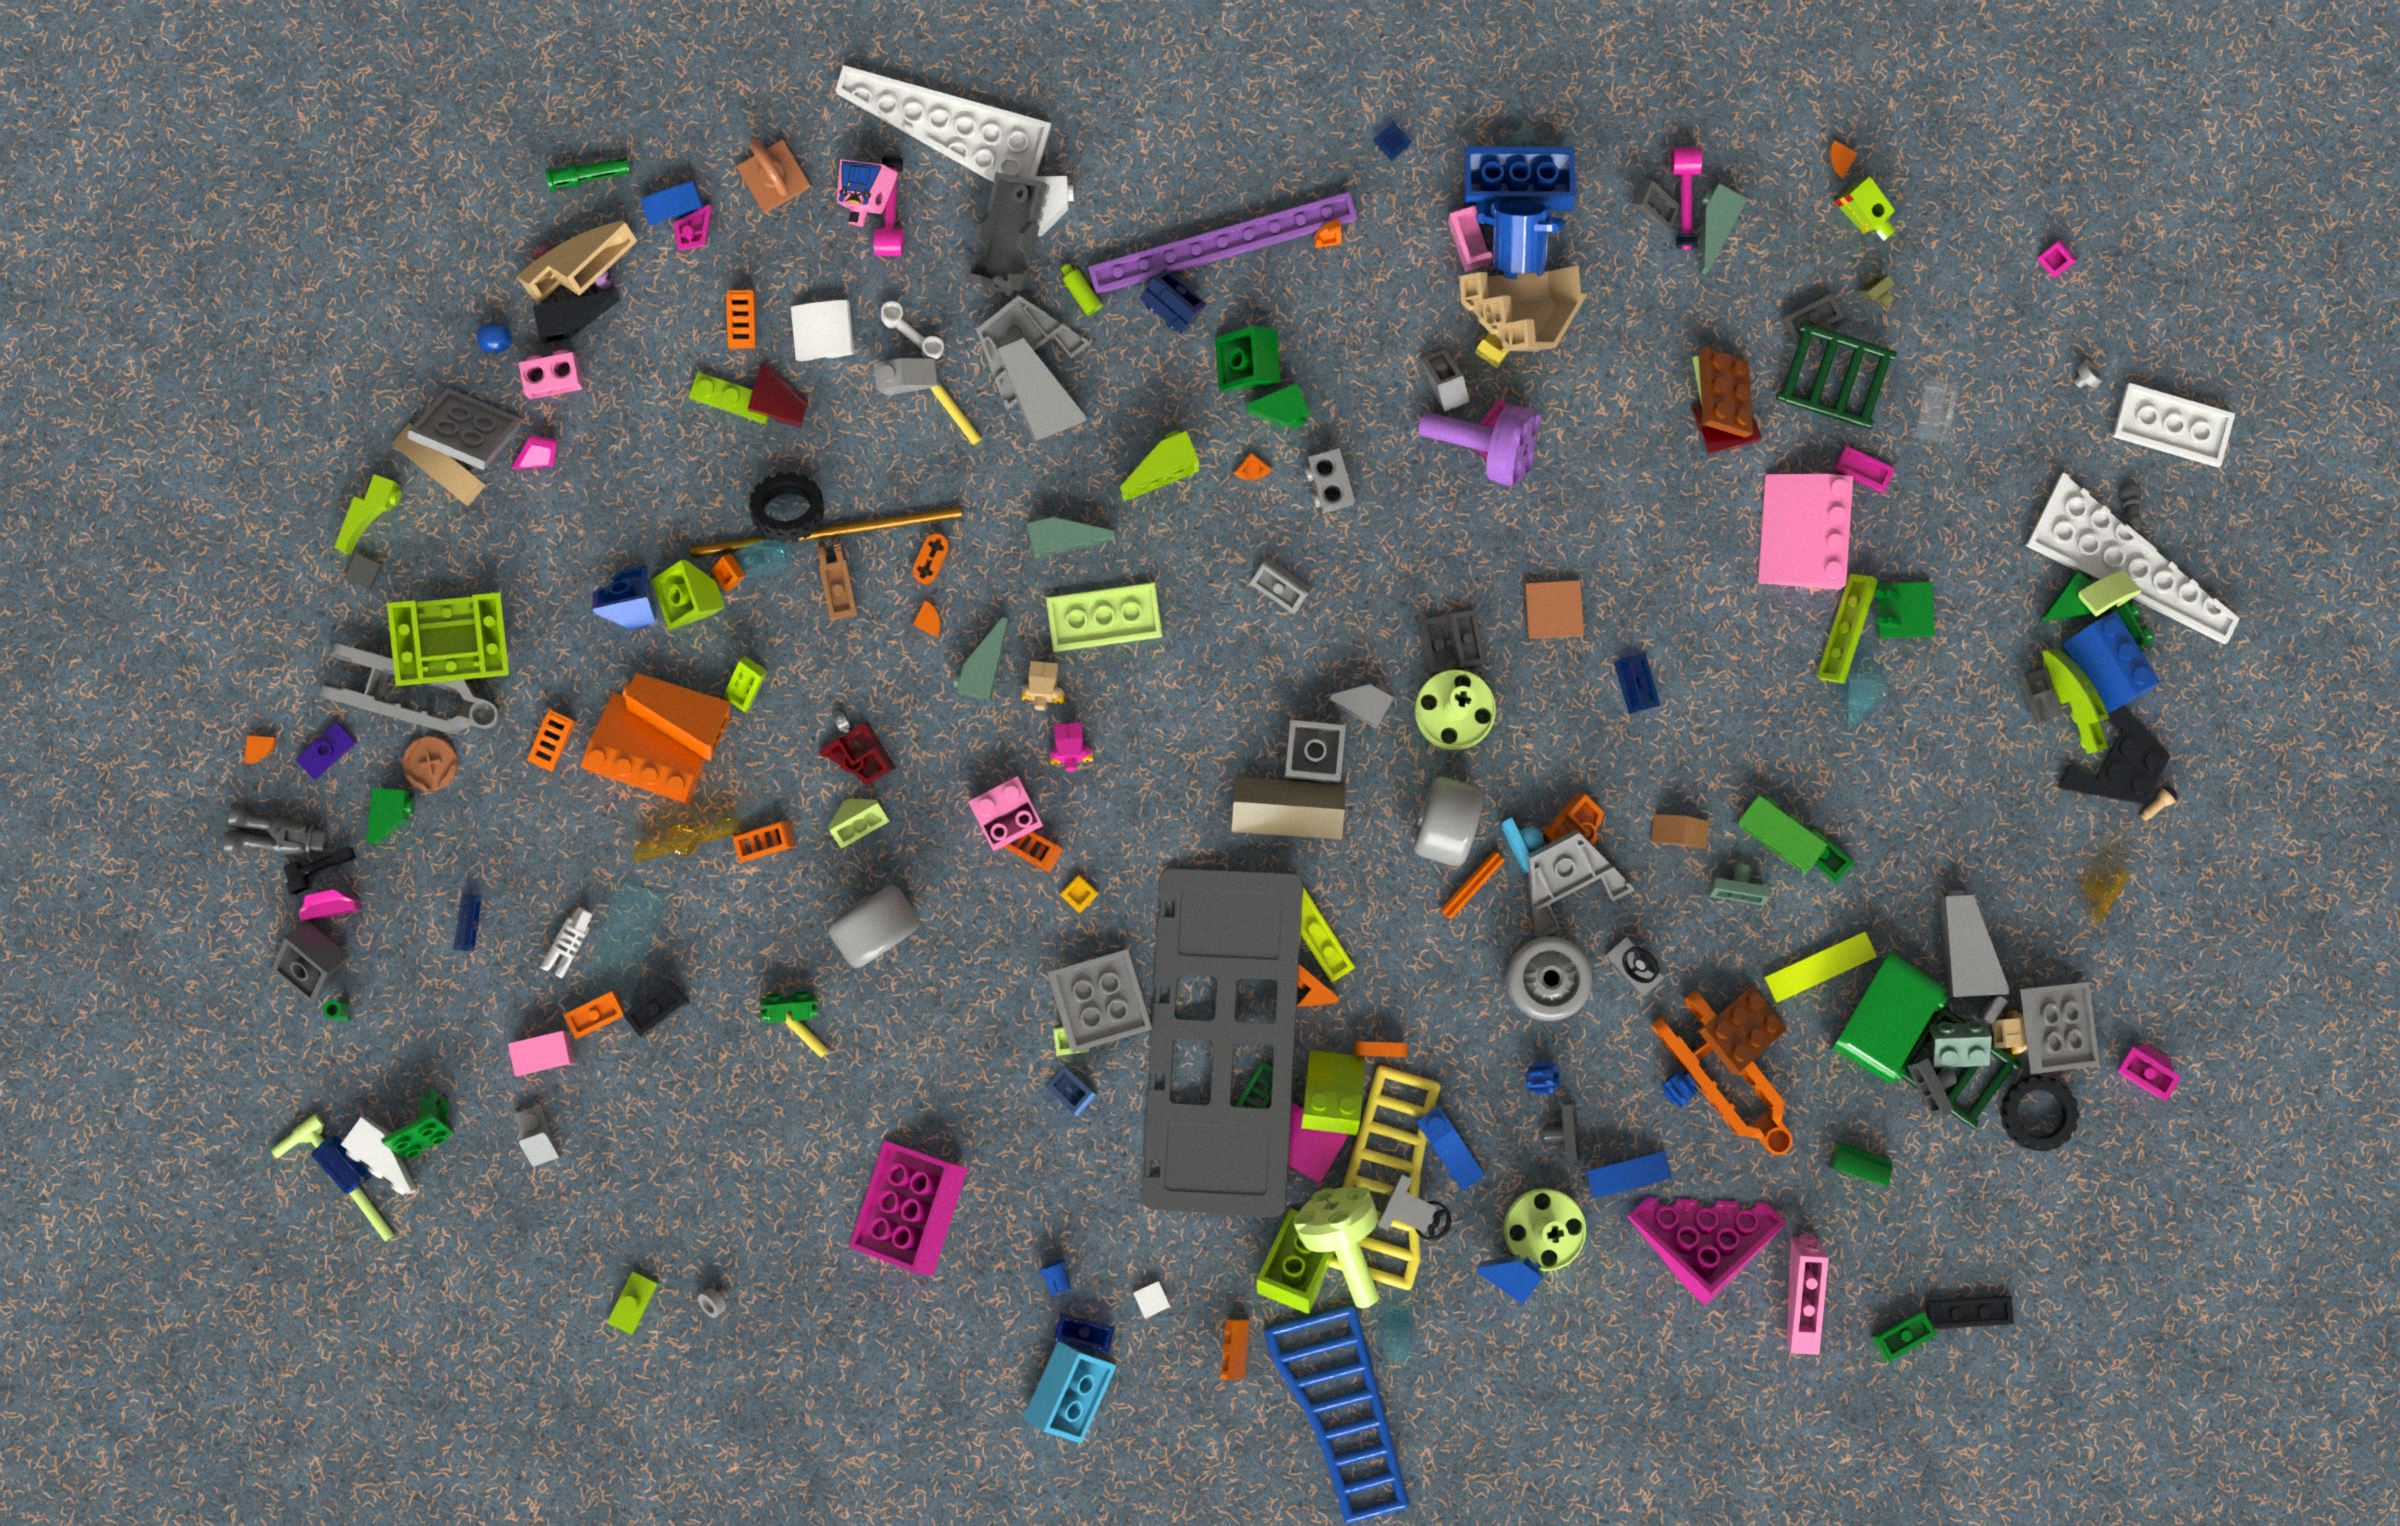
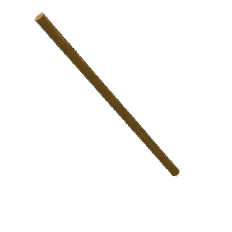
(835, 530)

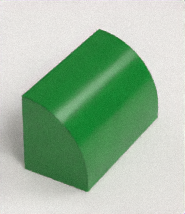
(1861, 1164)

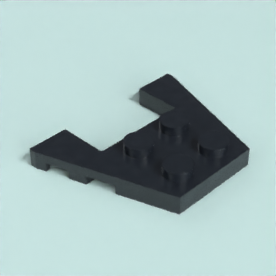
(2129, 768)

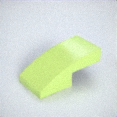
(2109, 591)

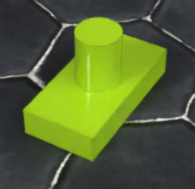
(745, 683)
(632, 1302)

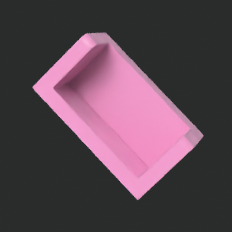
(1469, 239)
(541, 1053)

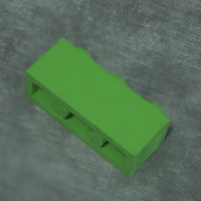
(1783, 834)

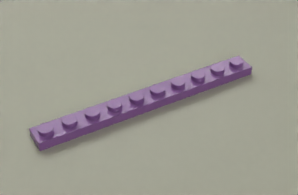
(1221, 243)

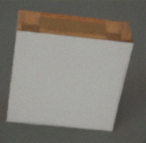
(1151, 1299)

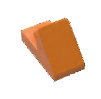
(1318, 992)

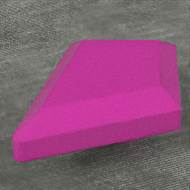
(693, 229)
(536, 453)

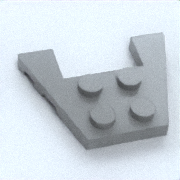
(1028, 322)
(1563, 869)

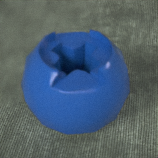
(494, 337)

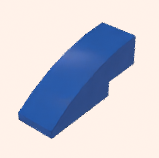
(1627, 1174)

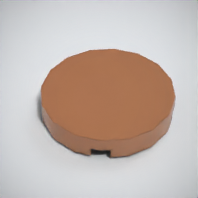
(430, 763)

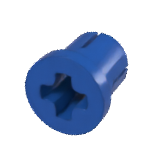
(1056, 1276)

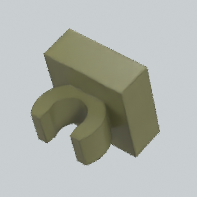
(1877, 289)

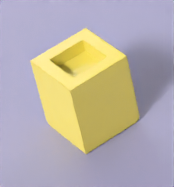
(1491, 350)

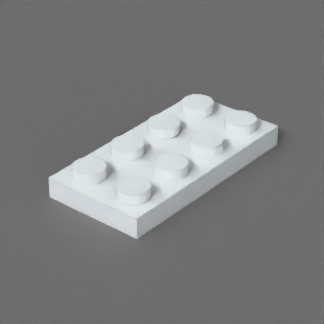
(2173, 425)

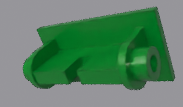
(2129, 614)
(799, 1004)

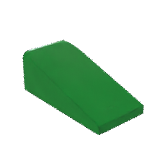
(1833, 862)
(1903, 1336)

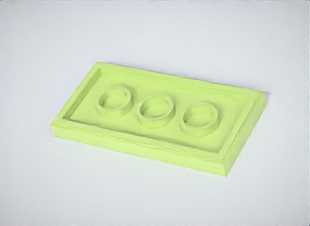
(1104, 617)

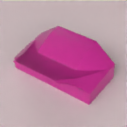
(328, 904)
(2149, 1071)

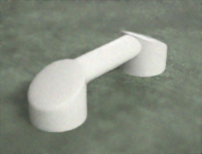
(892, 317)

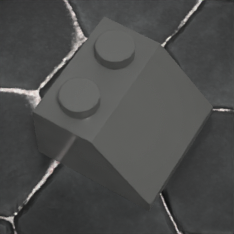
(309, 961)

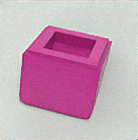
(2057, 258)

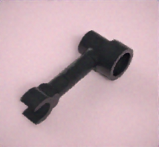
(298, 876)

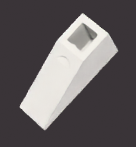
(366, 1145)

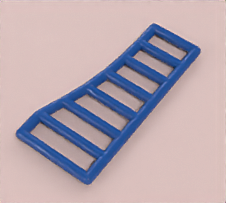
(1312, 1409)

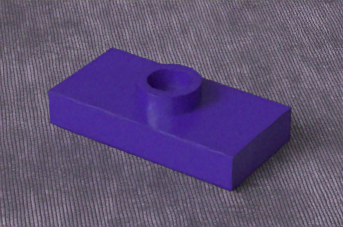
(325, 750)

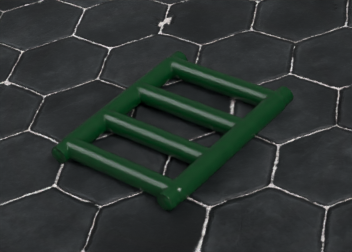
(1837, 412)
(2009, 1062)

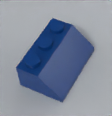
(2112, 661)

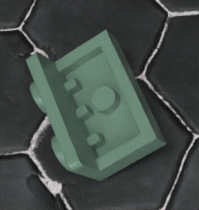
(1960, 1044)

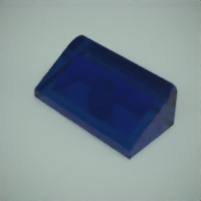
(1637, 683)
(467, 923)
(340, 1167)
(1084, 1333)

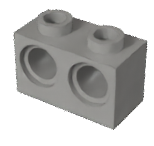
(1335, 480)

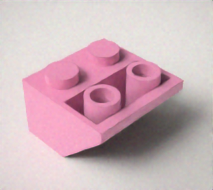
(1005, 813)

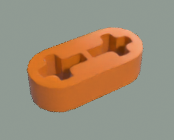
(937, 561)
(1383, 1049)

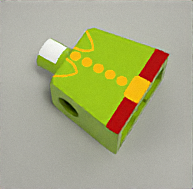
(1867, 208)

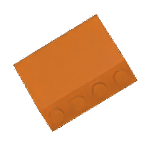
(641, 755)

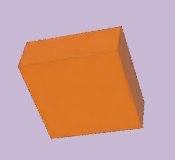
(728, 572)

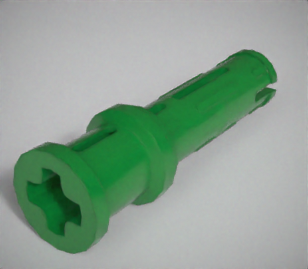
(574, 175)

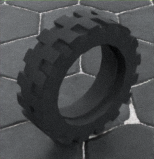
(790, 529)
(2065, 1099)

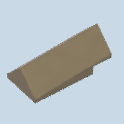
(1288, 808)

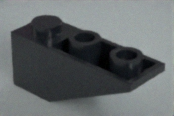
(567, 317)

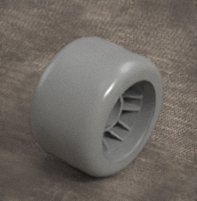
(1448, 821)
(873, 926)
(1526, 981)

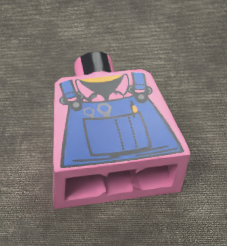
(864, 188)

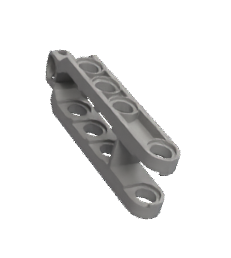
(473, 712)

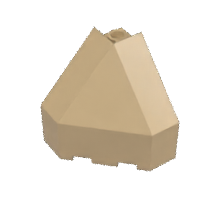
(1527, 310)

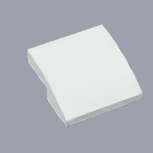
(822, 330)

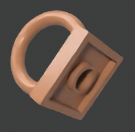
(772, 175)

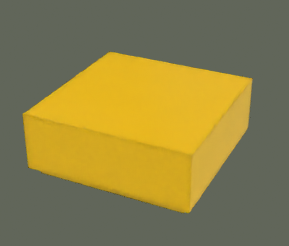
(1079, 894)

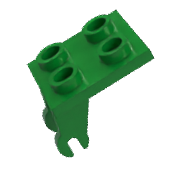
(1905, 610)
(427, 1130)

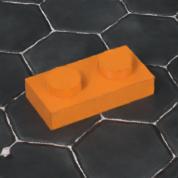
(594, 1014)

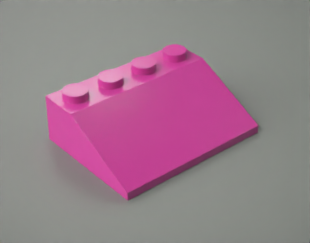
(908, 1208)

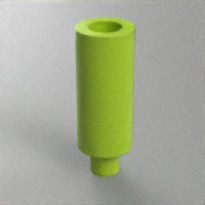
(1081, 290)

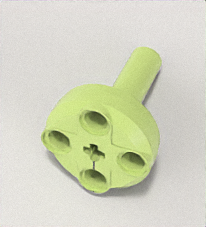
(1449, 715)
(1336, 1223)
(1545, 1228)

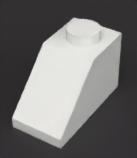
(1057, 200)

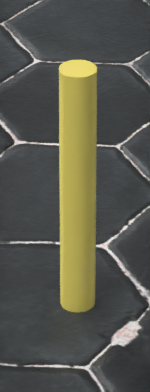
(956, 414)
(805, 1035)

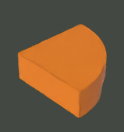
(1841, 158)
(1328, 235)
(1252, 468)
(928, 620)
(258, 748)

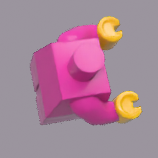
(1070, 746)

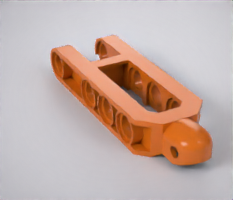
(1767, 1127)

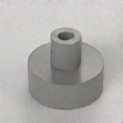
(2088, 374)
(713, 1301)

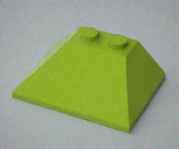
(448, 639)

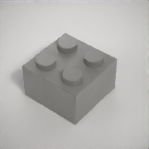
(1315, 751)

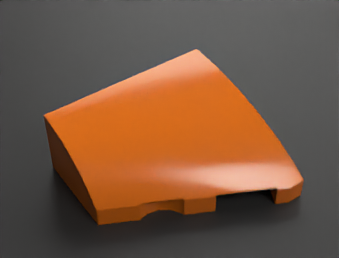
(1578, 815)
(1235, 1349)

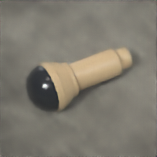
(2165, 797)

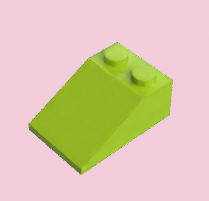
(1166, 463)
(1333, 1092)
(1291, 1270)

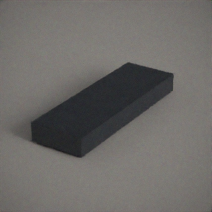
(1970, 1312)

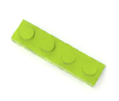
(1847, 628)

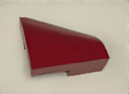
(777, 399)
(1718, 440)
(866, 763)

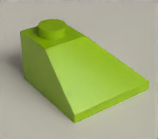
(686, 594)

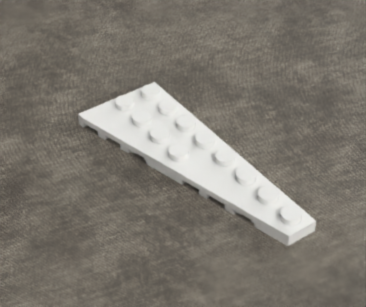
(961, 129)
(2097, 544)

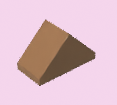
(1680, 830)

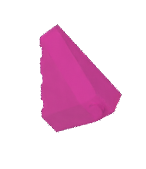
(1706, 1244)

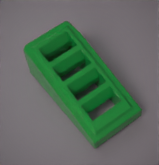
(1251, 1088)

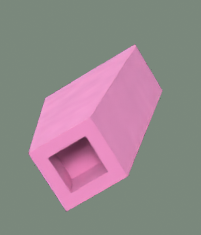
(1806, 1294)

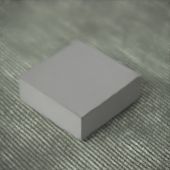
(1992, 1009)

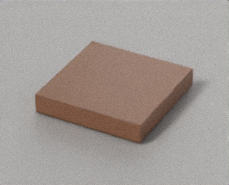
(1554, 609)

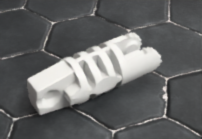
(568, 941)

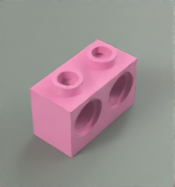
(551, 382)

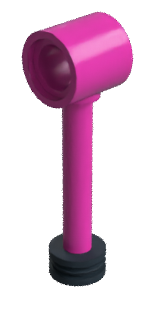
(1685, 163)
(888, 239)

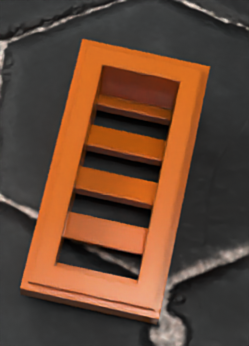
(741, 295)
(569, 726)
(785, 833)
(1050, 858)

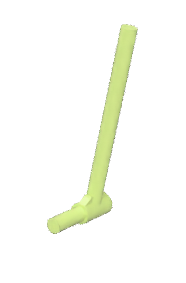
(310, 1132)

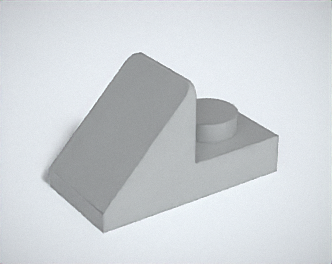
(536, 1136)

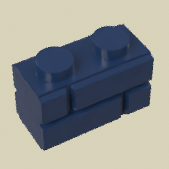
(1172, 301)

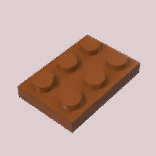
(1725, 392)
(1743, 1030)

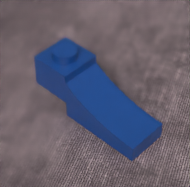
(1449, 1147)

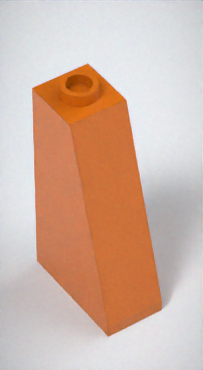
(679, 712)

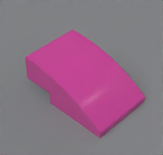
(1312, 1150)

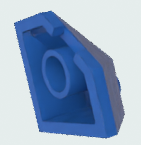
(627, 599)
(1512, 1275)

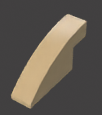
(577, 260)
(440, 467)

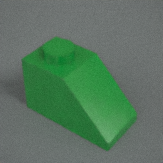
(1281, 408)
(2067, 603)
(388, 813)

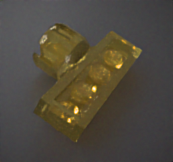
(685, 840)

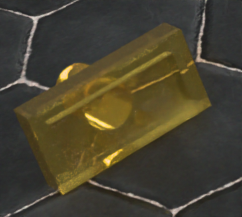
(2105, 893)

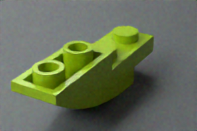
(2086, 705)

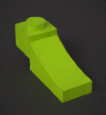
(380, 496)

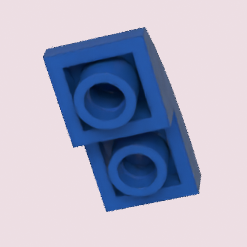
(672, 203)

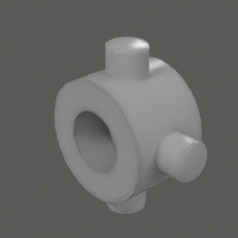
(841, 721)

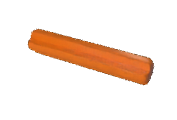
(1472, 885)

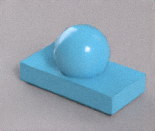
(1523, 841)

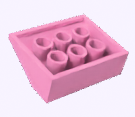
(1805, 530)

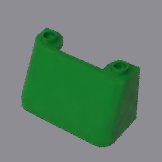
(1890, 1018)

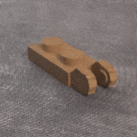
(837, 584)

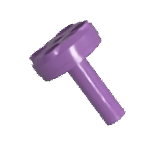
(1508, 444)

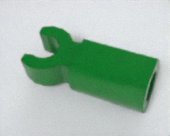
(337, 1010)

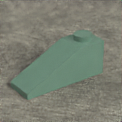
(1717, 221)
(1059, 535)
(981, 668)

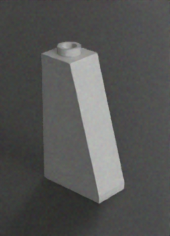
(1039, 394)
(1968, 950)

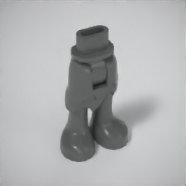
(286, 834)

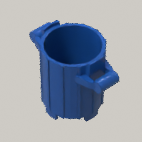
(1520, 235)

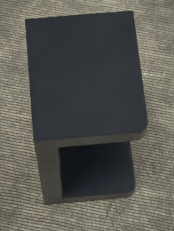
(655, 1008)

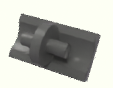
(2040, 695)

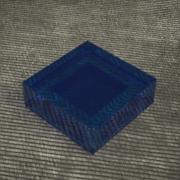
(1392, 141)

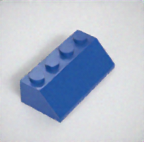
(1519, 174)

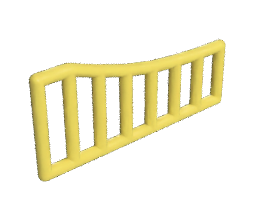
(1414, 1167)

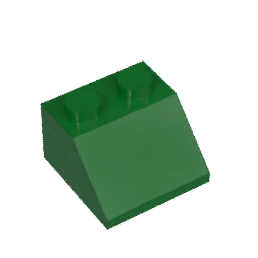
(1248, 359)

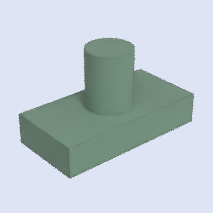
(1739, 888)

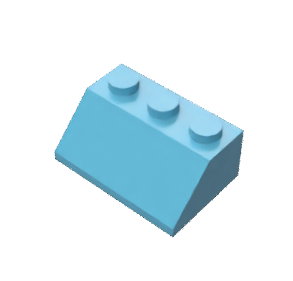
(1069, 1392)

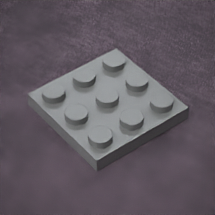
(464, 428)
(1099, 1001)
(2059, 1027)

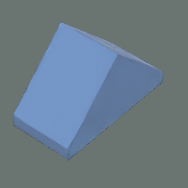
(1071, 1091)

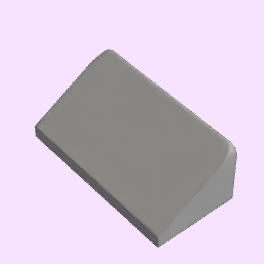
(1280, 585)

